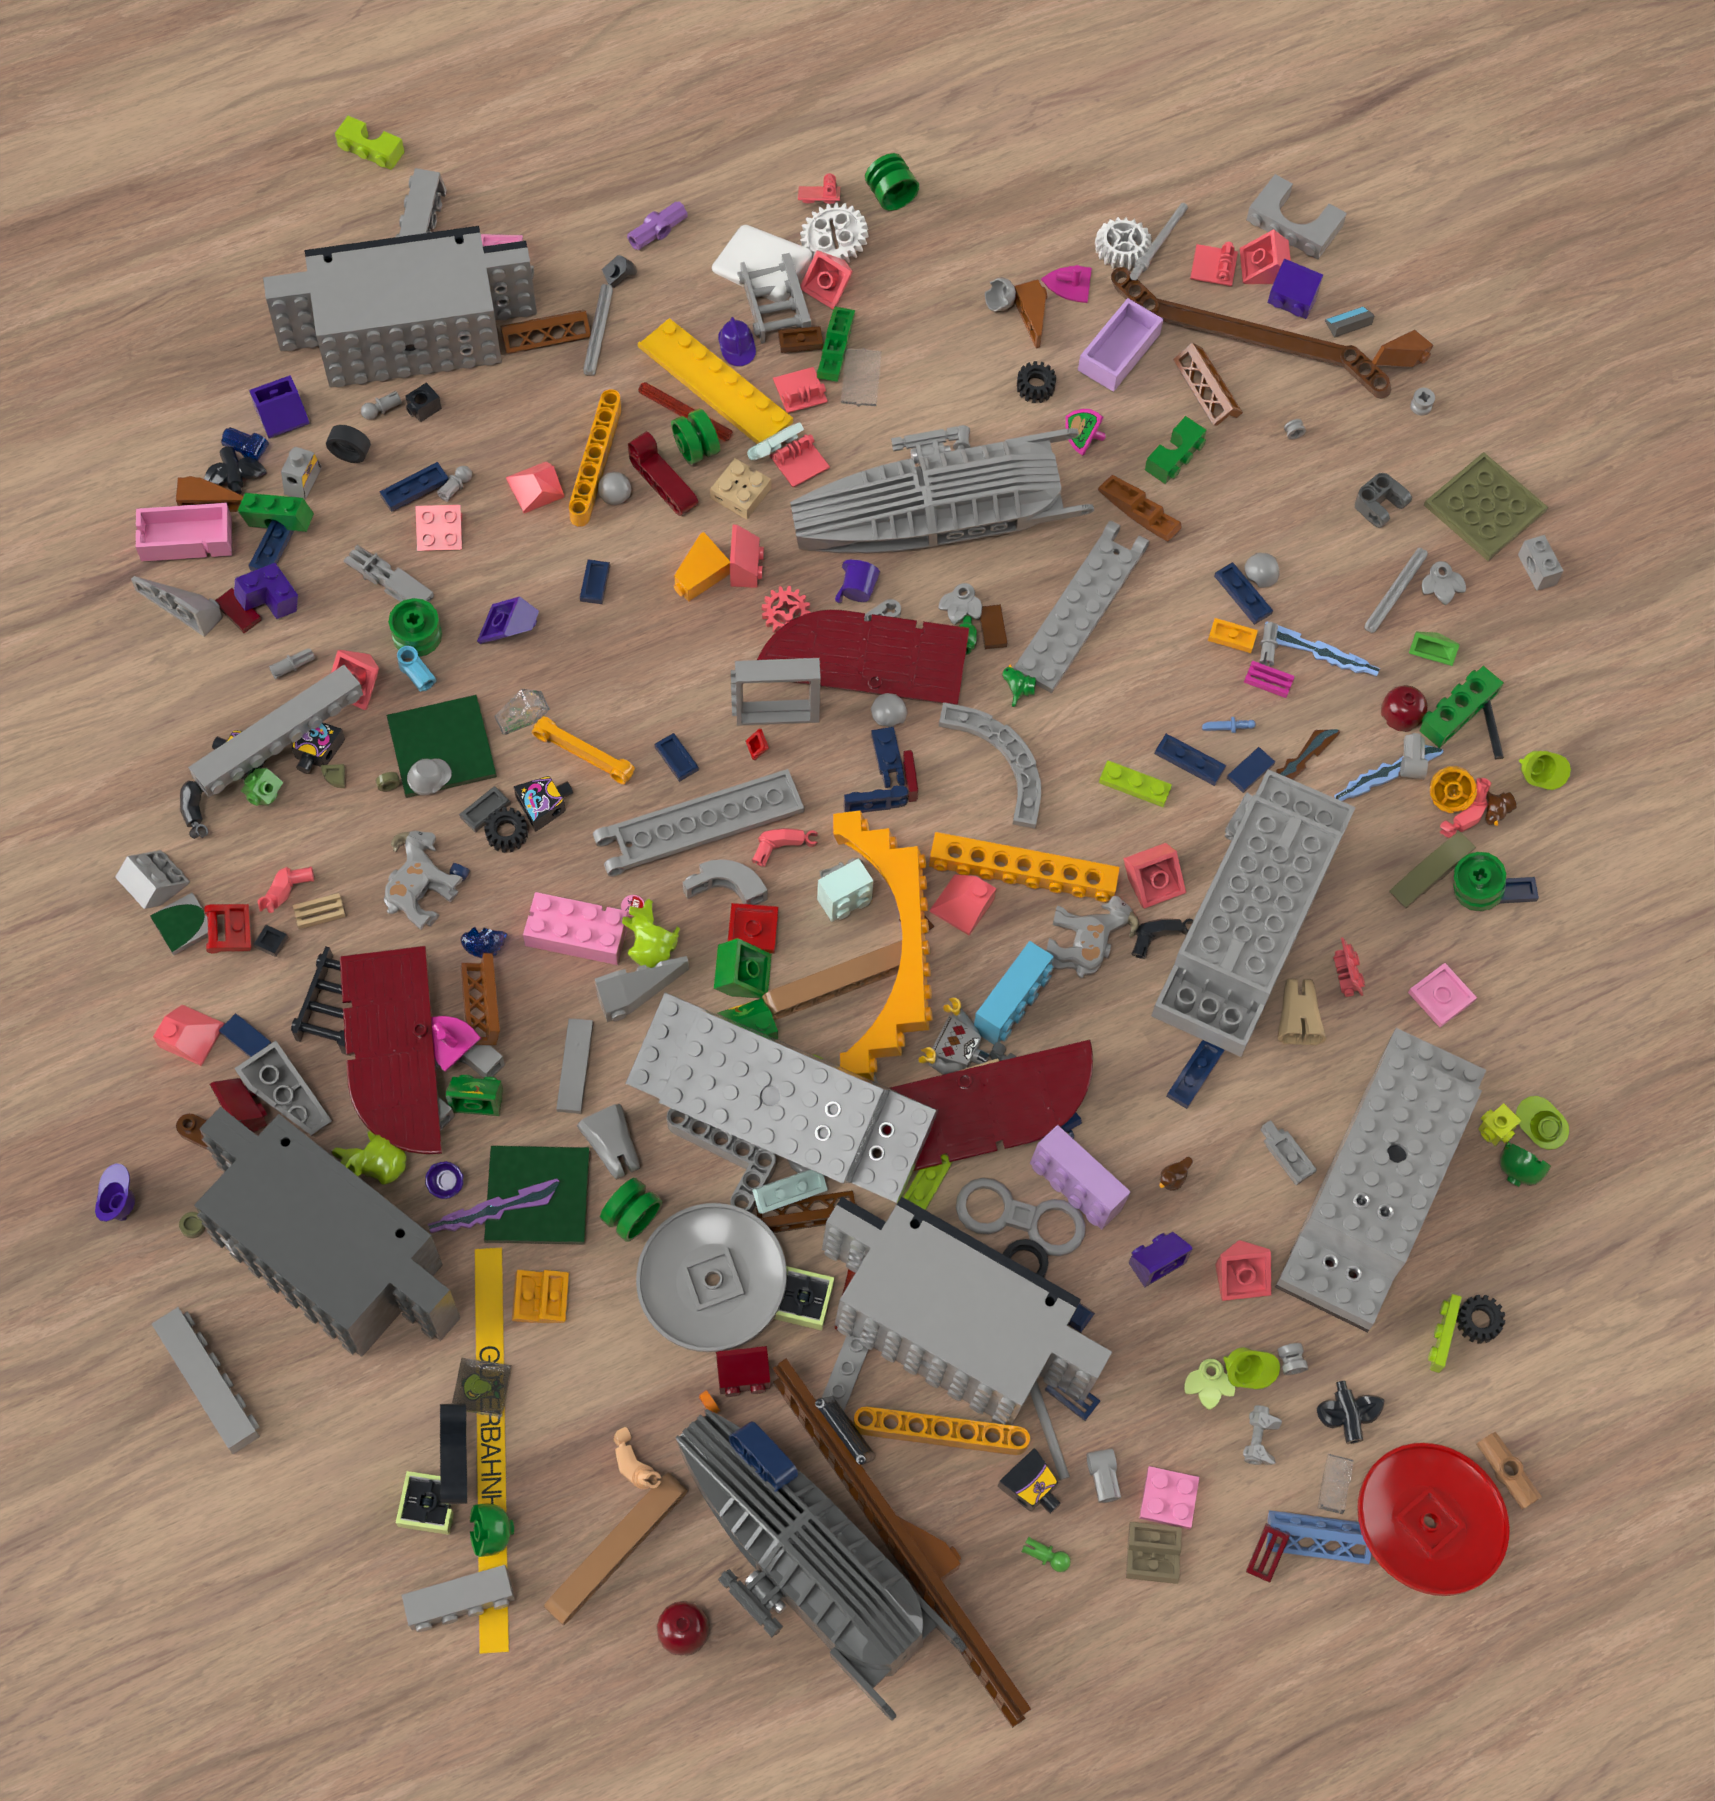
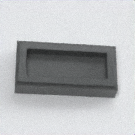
(478, 811)

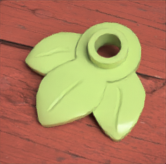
(1209, 1387)

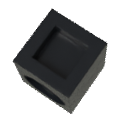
(425, 395)

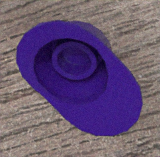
(737, 343)
(114, 1196)

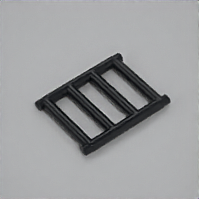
(845, 1430)

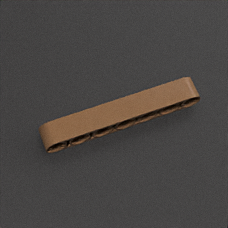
(834, 981)
(615, 1549)

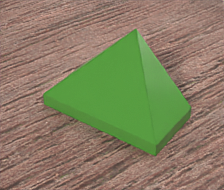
(1434, 647)

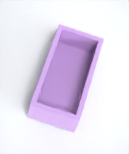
(1120, 344)
(1079, 1177)

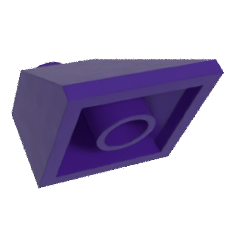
(508, 619)

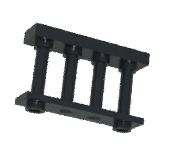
(300, 1024)

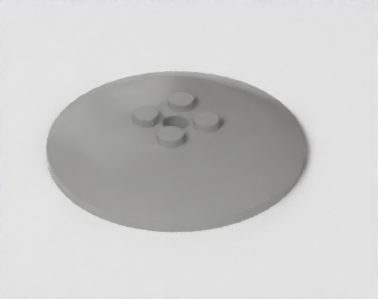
(703, 1243)

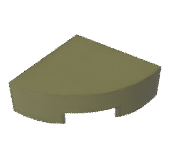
(334, 774)

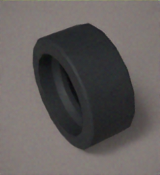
(348, 443)
(1033, 1247)

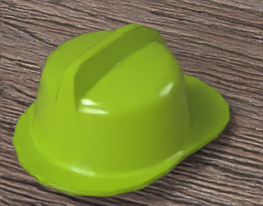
(1545, 769)
(1542, 1122)
(1251, 1368)

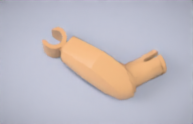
(636, 1472)

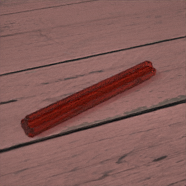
(679, 408)

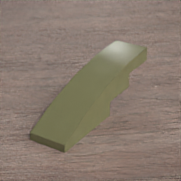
(1432, 869)

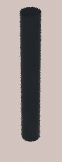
(1493, 732)

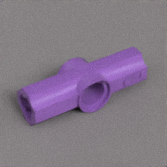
(657, 225)

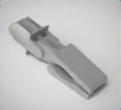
(397, 582)

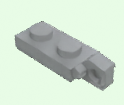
(1287, 1153)

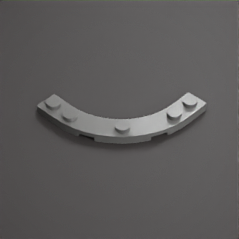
(1011, 747)

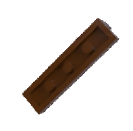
(807, 1218)

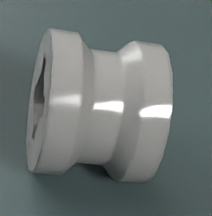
(1418, 405)

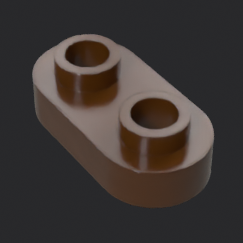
(192, 1133)

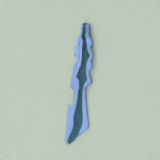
(1325, 652)
(1380, 776)

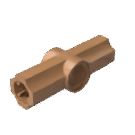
(1519, 1484)

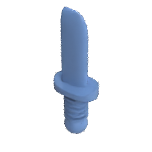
(1228, 725)

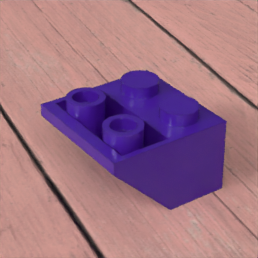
(279, 406)

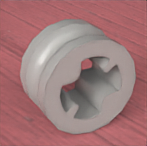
(1295, 429)

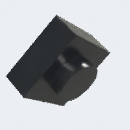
(270, 940)

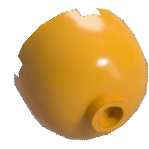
(1453, 789)

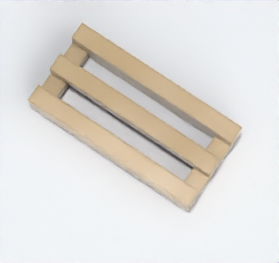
(320, 902)

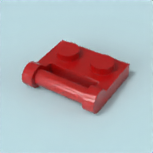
(236, 928)

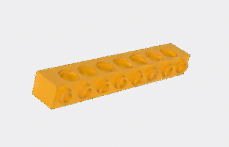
(1015, 857)

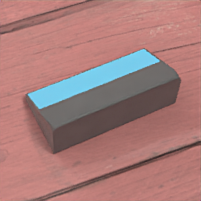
(1350, 321)

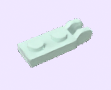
(774, 442)

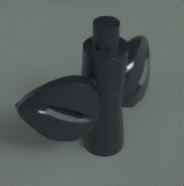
(233, 470)
(1349, 1412)

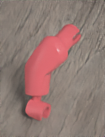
(1472, 815)
(780, 837)
(282, 887)

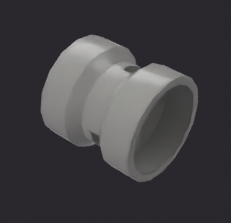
(1292, 1359)

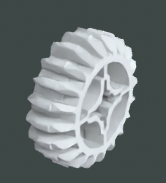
(1122, 236)

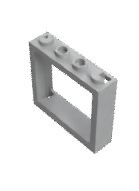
(776, 711)

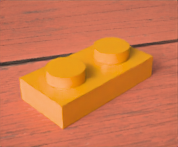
(1232, 635)

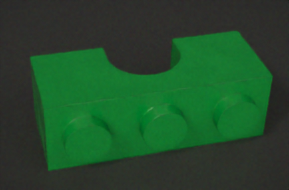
(1167, 463)
(290, 511)

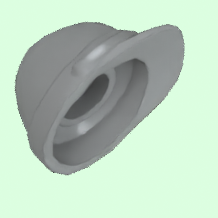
(428, 776)

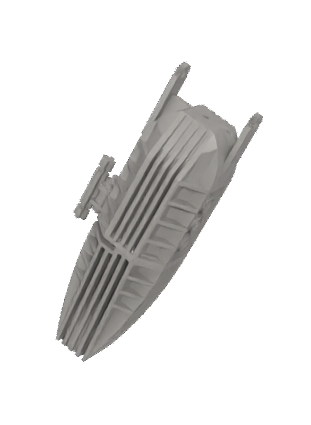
(941, 500)

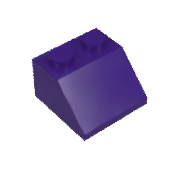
(1295, 289)
(1159, 1258)

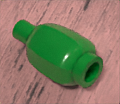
(967, 622)

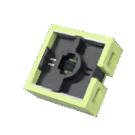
(805, 1298)
(421, 1505)

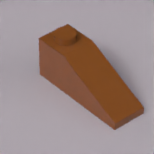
(1031, 305)
(1404, 351)
(200, 491)
(940, 1556)

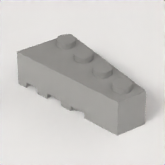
(422, 202)

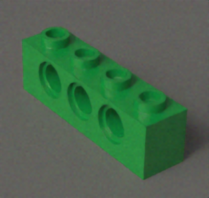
(1439, 730)

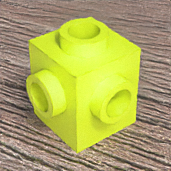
(1498, 1125)

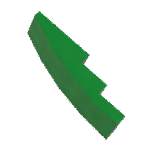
(835, 344)

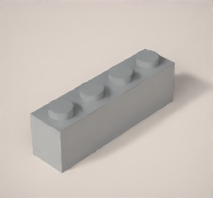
(458, 1598)

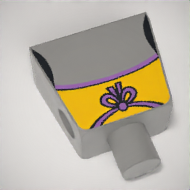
(300, 472)

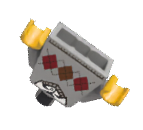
(956, 1043)

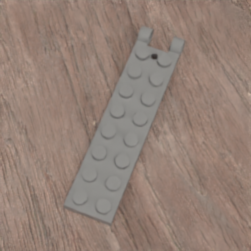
(1080, 608)
(700, 821)

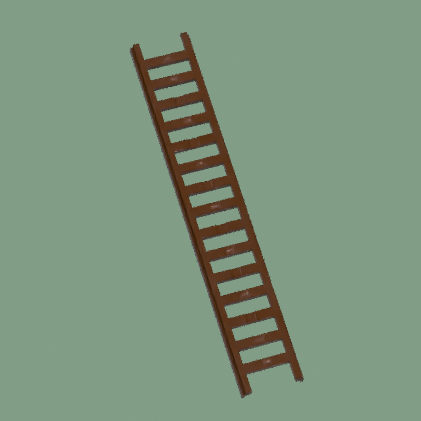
(900, 1544)

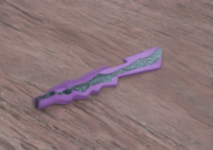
(494, 1208)

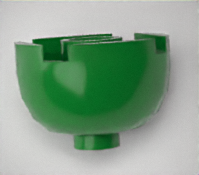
(1522, 1166)
(491, 1529)

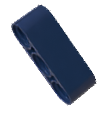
(764, 1455)

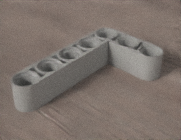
(729, 1152)

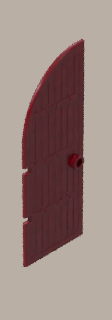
(877, 654)
(393, 1047)
(1001, 1101)

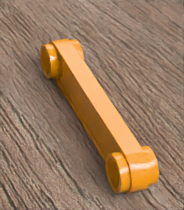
(547, 730)

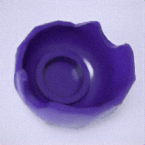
(444, 1180)

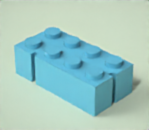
(1014, 993)

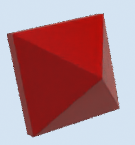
(757, 744)

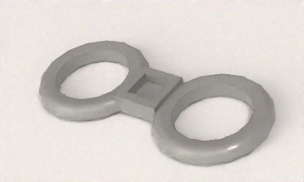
(1020, 1216)

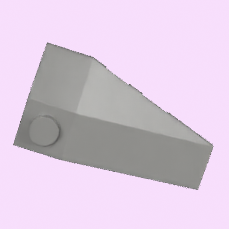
(184, 605)
(625, 992)
(280, 1085)

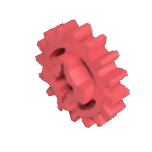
(777, 612)

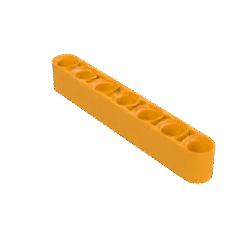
(591, 465)
(953, 1425)

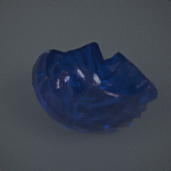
(484, 942)

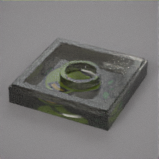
(482, 1386)

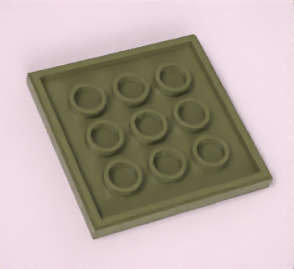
(1485, 506)

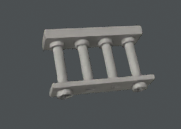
(795, 302)

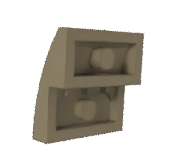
(1153, 1552)

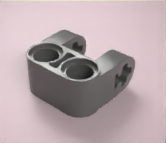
(1375, 495)

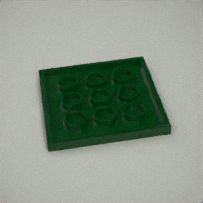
(443, 732)
(525, 1166)

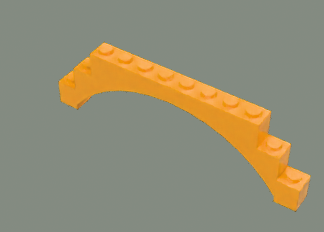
(908, 1002)

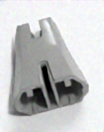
(611, 1138)

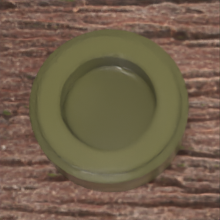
(388, 781)
(191, 1225)

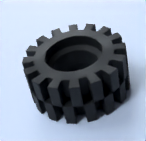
(1036, 392)
(504, 817)
(1491, 1309)

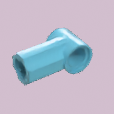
(415, 669)

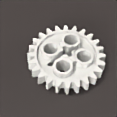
(853, 230)

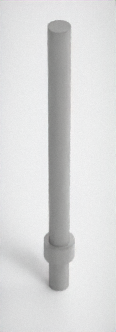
(1144, 262)
(1049, 1432)

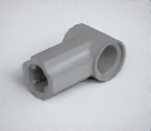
(1414, 762)
(1103, 1466)

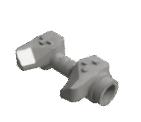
(1261, 1420)

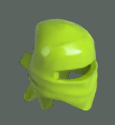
(651, 942)
(377, 1159)

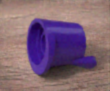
(858, 581)

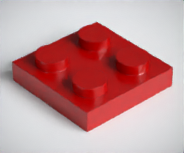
(754, 925)

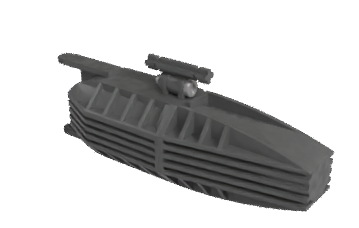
(811, 1561)

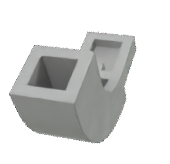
(728, 875)

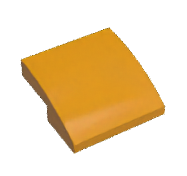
(540, 1296)

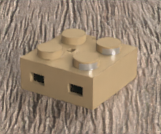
(740, 488)

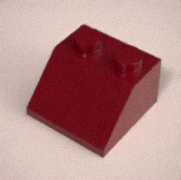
(238, 1102)
(743, 1371)

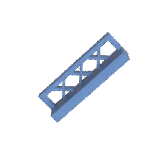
(1319, 1528)

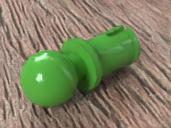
(1059, 1560)

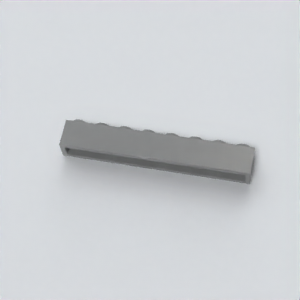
(276, 731)

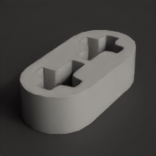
(882, 609)

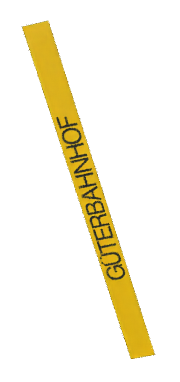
(491, 1429)

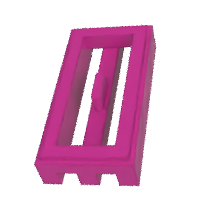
(1271, 676)

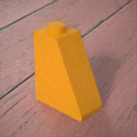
(701, 568)

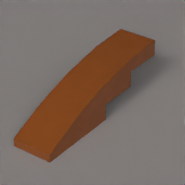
(1139, 508)

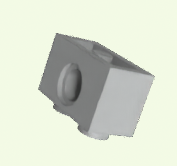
(1540, 562)

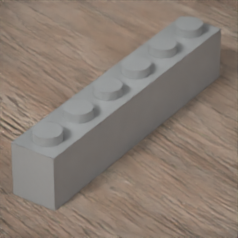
(205, 1379)

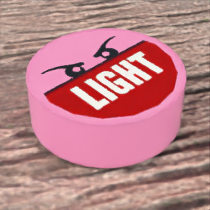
(631, 900)

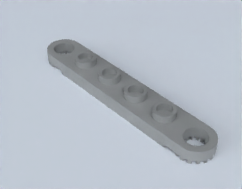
(846, 1371)

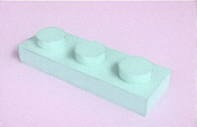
(789, 1190)

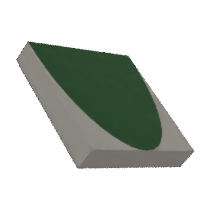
(181, 923)

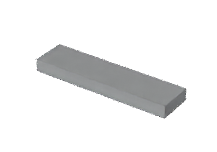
(574, 1066)

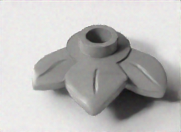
(1443, 585)
(960, 605)

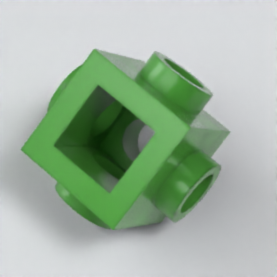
(261, 787)

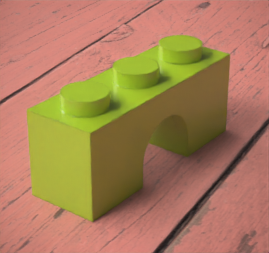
(383, 151)

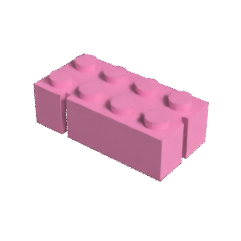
(183, 532)
(575, 928)

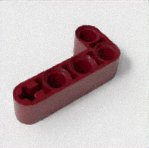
(659, 475)

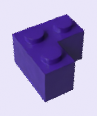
(269, 587)

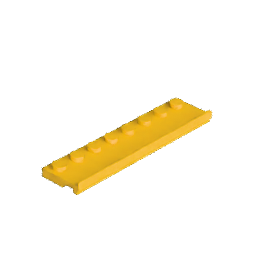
(715, 382)

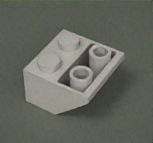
(151, 878)

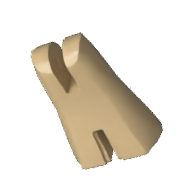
(1300, 1015)

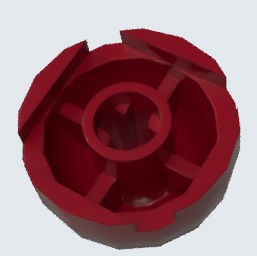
(1404, 708)
(682, 1628)

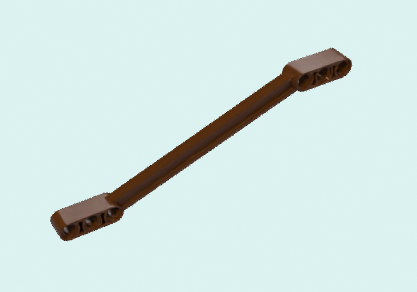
(1256, 334)

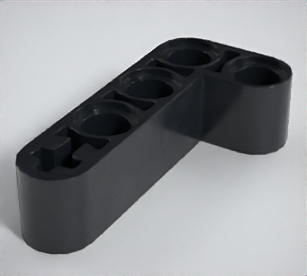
(453, 1454)

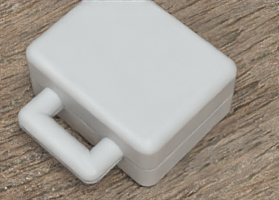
(759, 252)

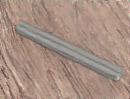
(598, 330)
(1395, 590)

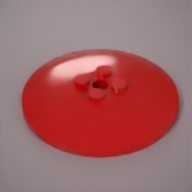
(1459, 1497)

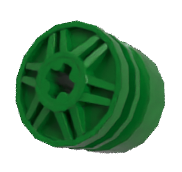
(892, 182)

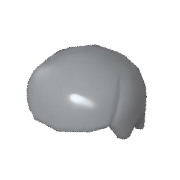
(1000, 295)
(614, 488)
(1262, 569)
(888, 710)

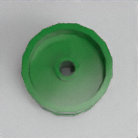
(695, 436)
(415, 625)
(1479, 881)
(631, 1209)

